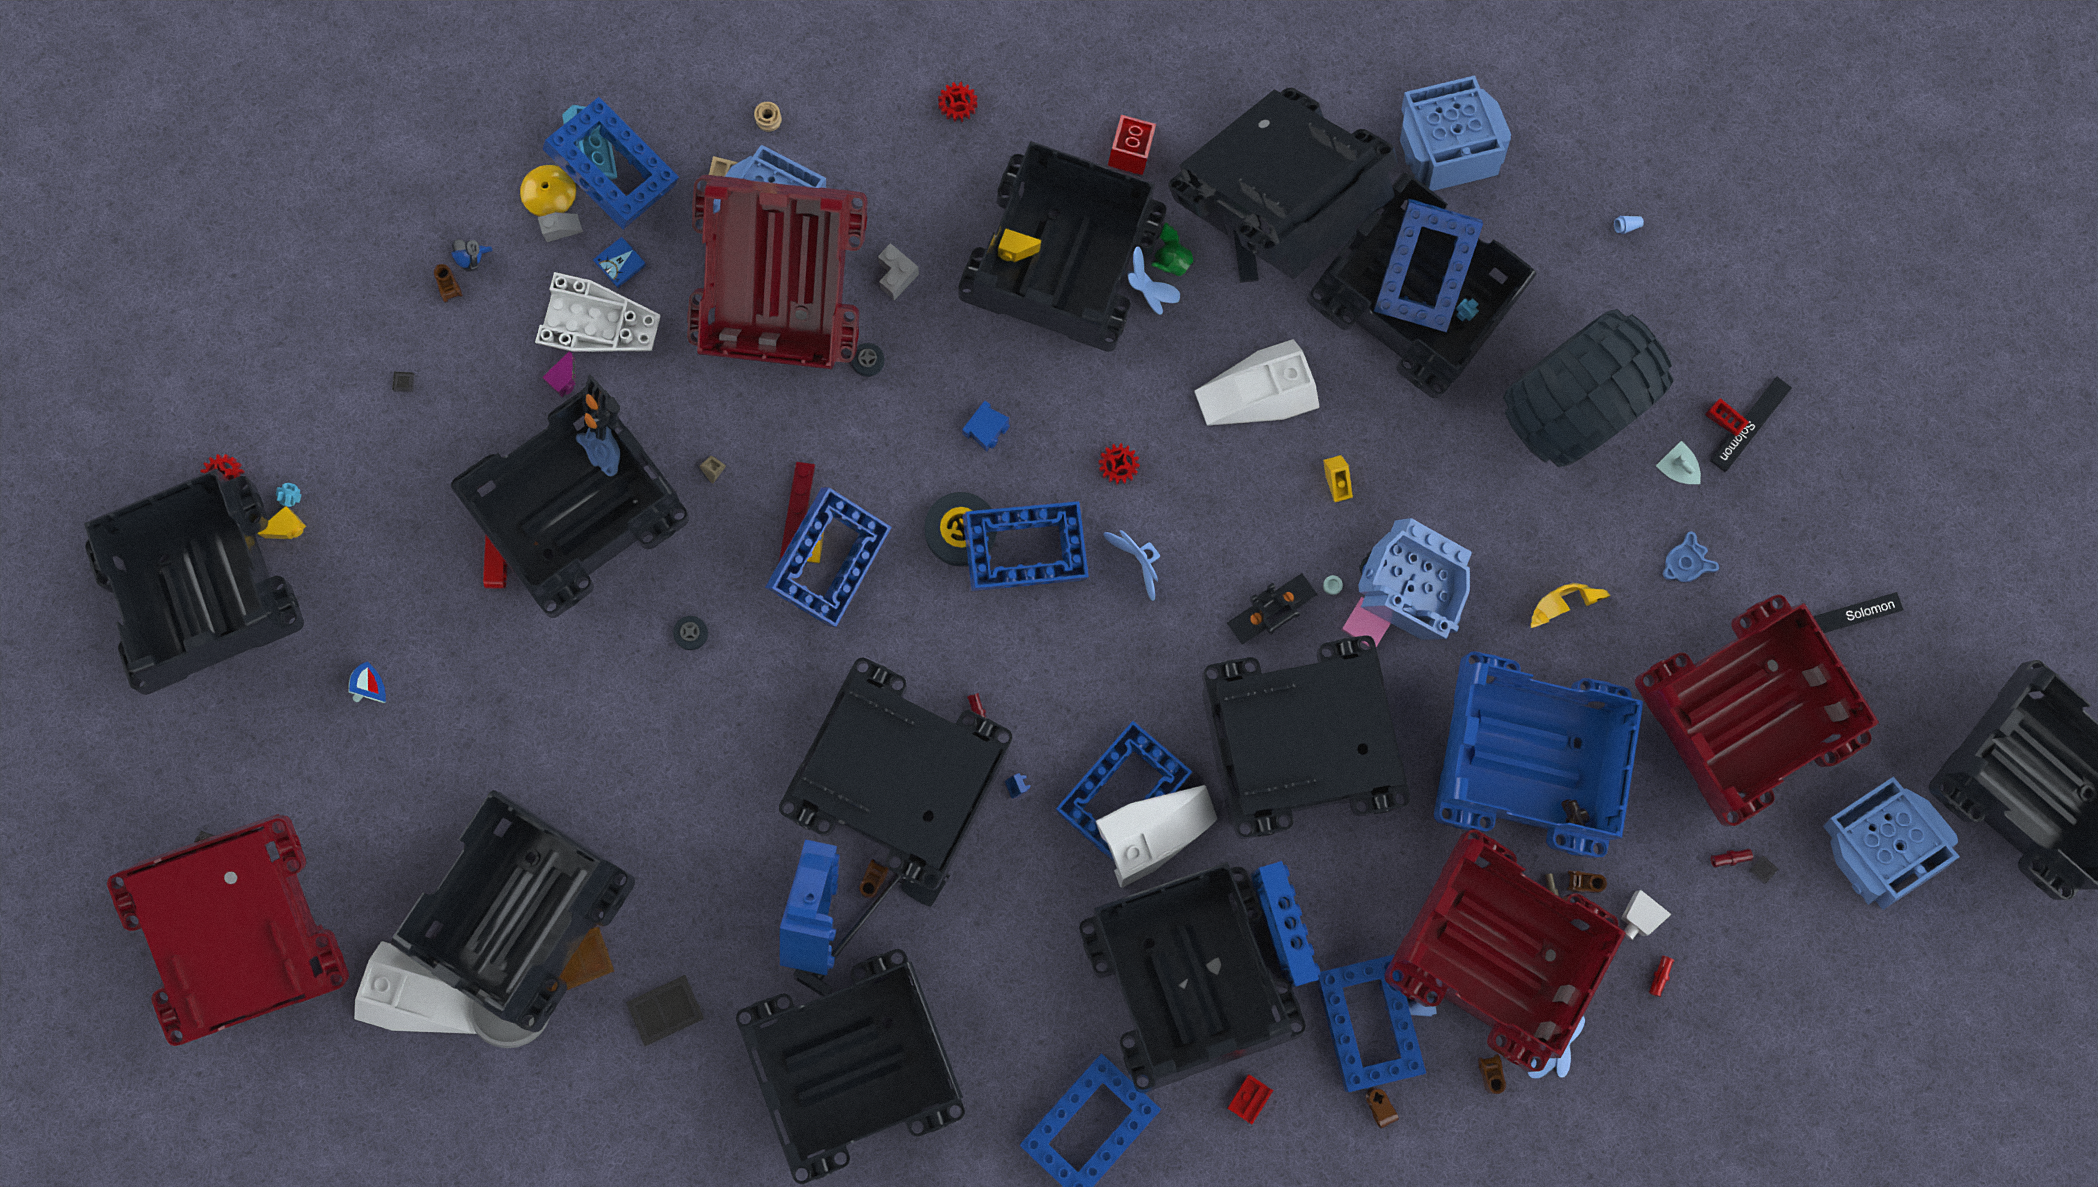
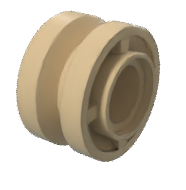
(764, 109)

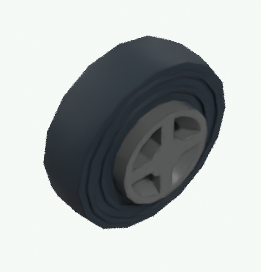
(868, 352)
(685, 628)

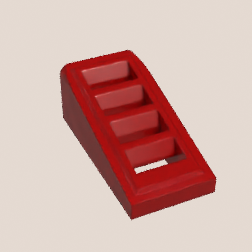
(1725, 408)

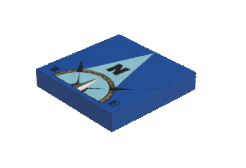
(619, 262)

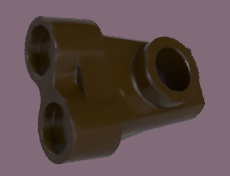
(1574, 813)

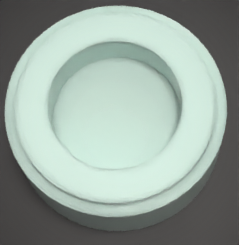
(1332, 585)

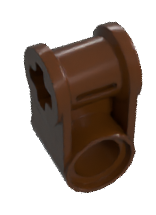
(447, 286)
(873, 877)
(1582, 882)
(1492, 1072)
(1383, 1110)

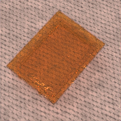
(588, 962)

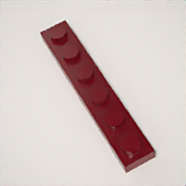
(798, 501)

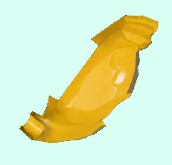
(1554, 605)

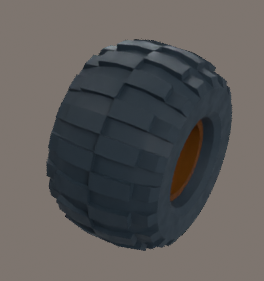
(1588, 388)

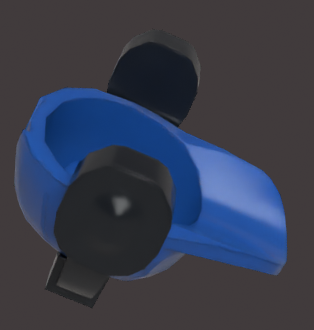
(468, 254)

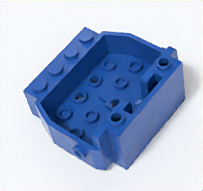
(806, 923)

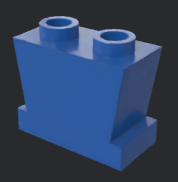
(986, 426)

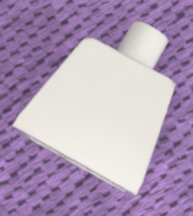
(1643, 915)

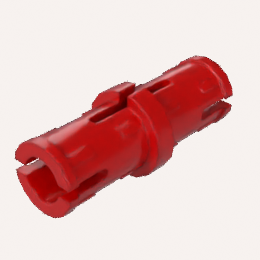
(1661, 976)

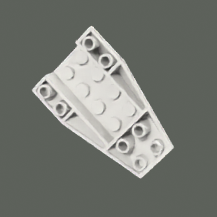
(595, 319)
(1260, 388)
(1155, 830)
(407, 997)

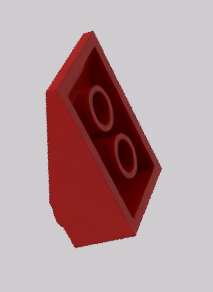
(1131, 145)

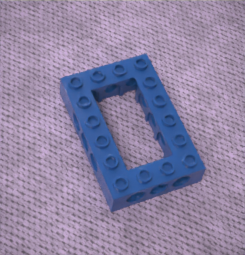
(621, 208)
(1414, 217)
(1064, 515)
(871, 536)
(1130, 740)
(1273, 888)
(1099, 1072)
(1352, 1072)

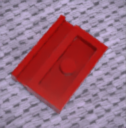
(1250, 1099)

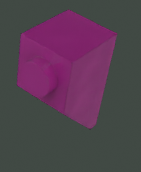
(562, 375)

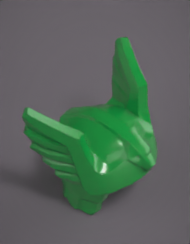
(1172, 255)

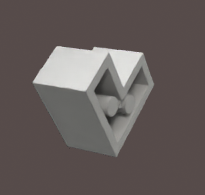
(900, 271)

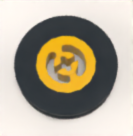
(940, 538)

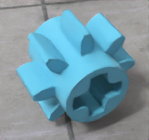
(1467, 309)
(288, 494)

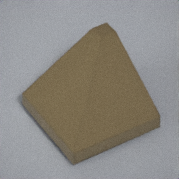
(712, 468)

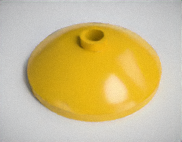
(555, 198)

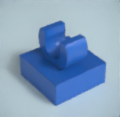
(1016, 785)

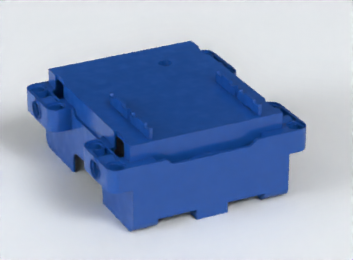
(1517, 758)

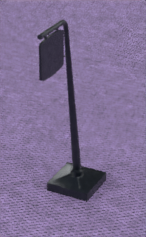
(926, 897)

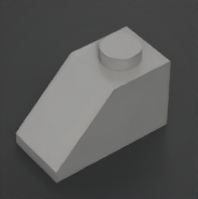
(559, 225)

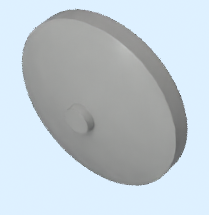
(498, 1031)

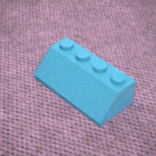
(595, 147)

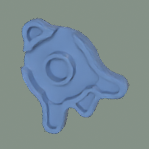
(601, 453)
(1687, 561)

